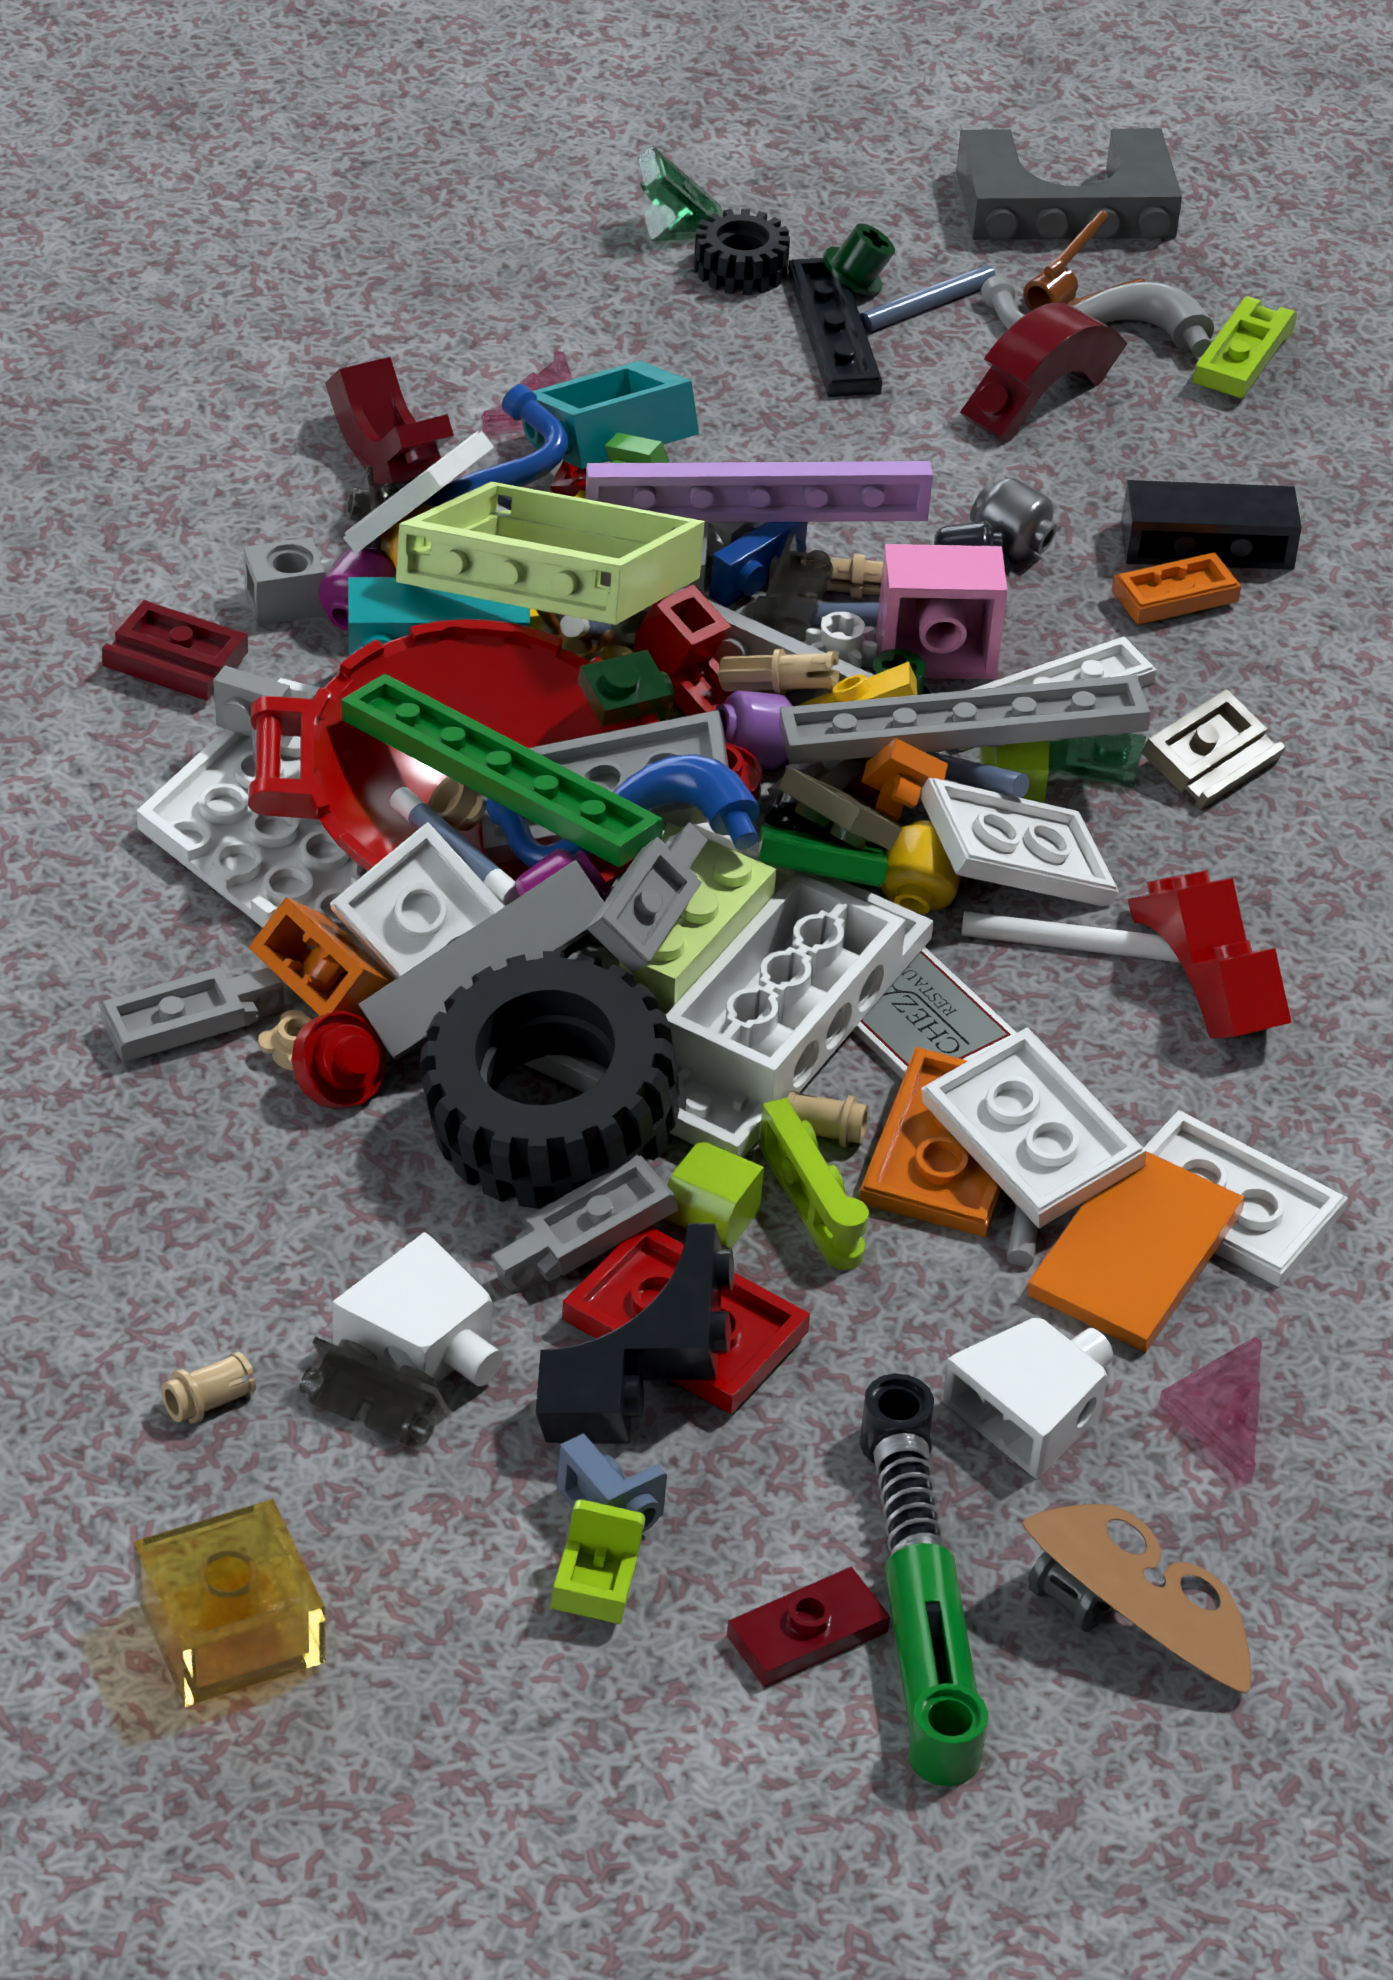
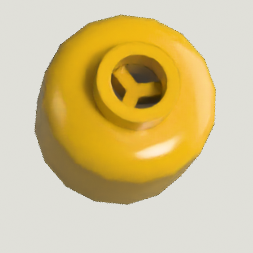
(920, 870)

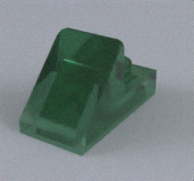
(676, 199)
(1099, 758)

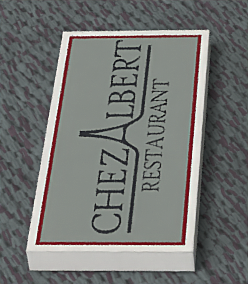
(930, 1011)

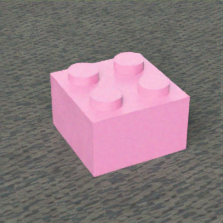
(944, 607)

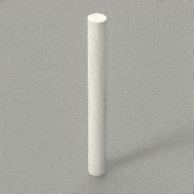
(1066, 936)

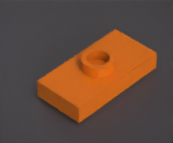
(1176, 588)

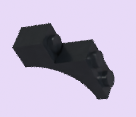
(676, 1337)

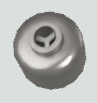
(1018, 512)

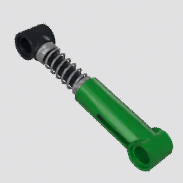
(923, 1587)

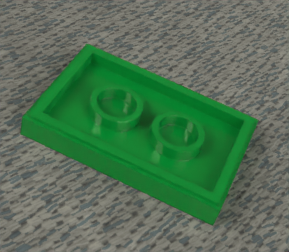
(821, 856)

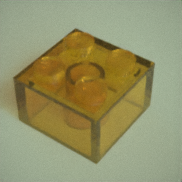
(229, 1602)

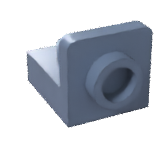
(598, 1479)

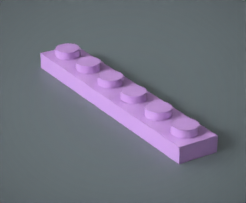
(768, 490)

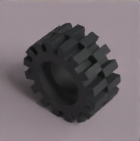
(741, 251)

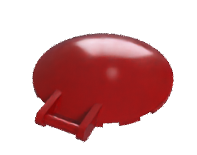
(484, 669)

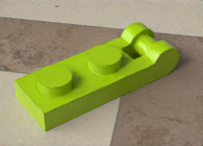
(1244, 347)
(813, 1186)

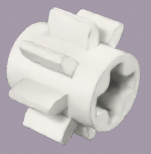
(847, 637)

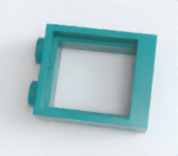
(624, 400)

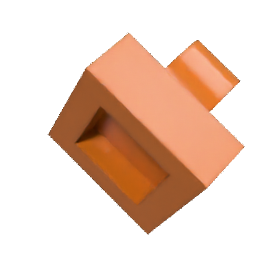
(899, 775)

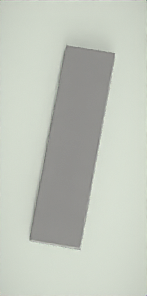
(538, 921)

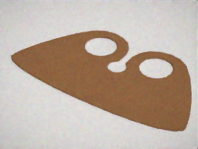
(1202, 1637)

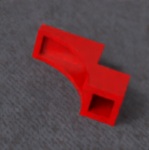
(1204, 927)

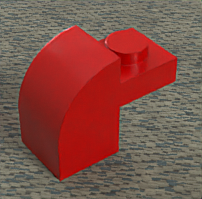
(682, 638)

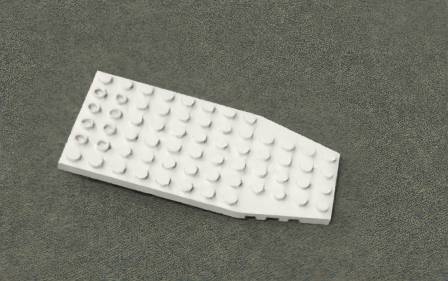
(739, 1034)

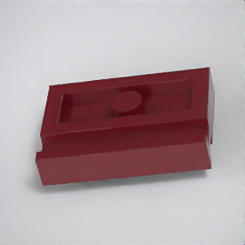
(174, 649)

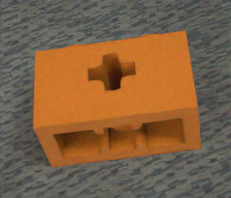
(331, 975)

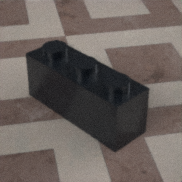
(1190, 519)

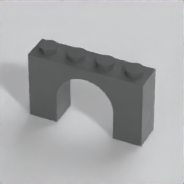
(1013, 204)

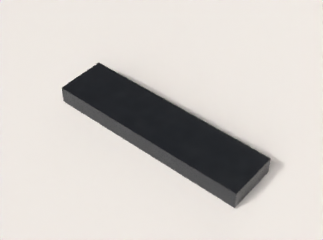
(834, 330)

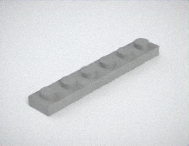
(965, 718)

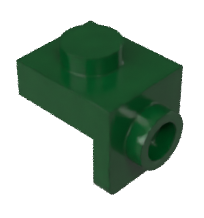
(626, 688)

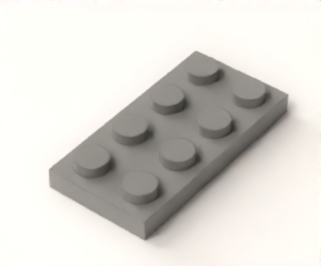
(616, 756)

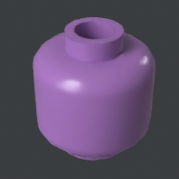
(753, 724)

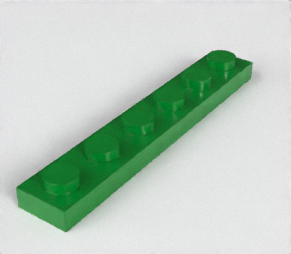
(502, 770)

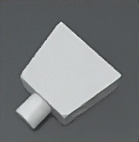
(421, 1315)
(1030, 1389)

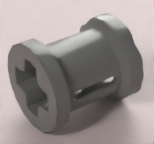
(1052, 1579)

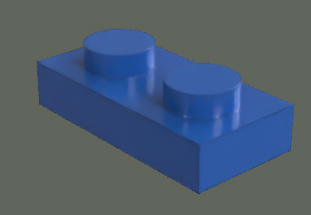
(745, 563)

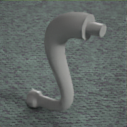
(1141, 301)

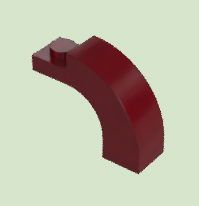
(1032, 358)
(380, 424)

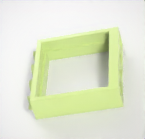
(550, 552)

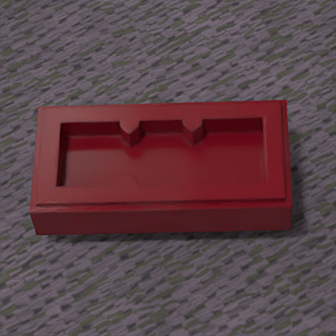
(808, 1626)

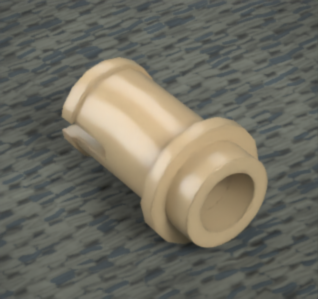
(832, 1117)
(195, 1392)

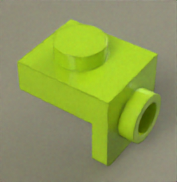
(598, 1561)

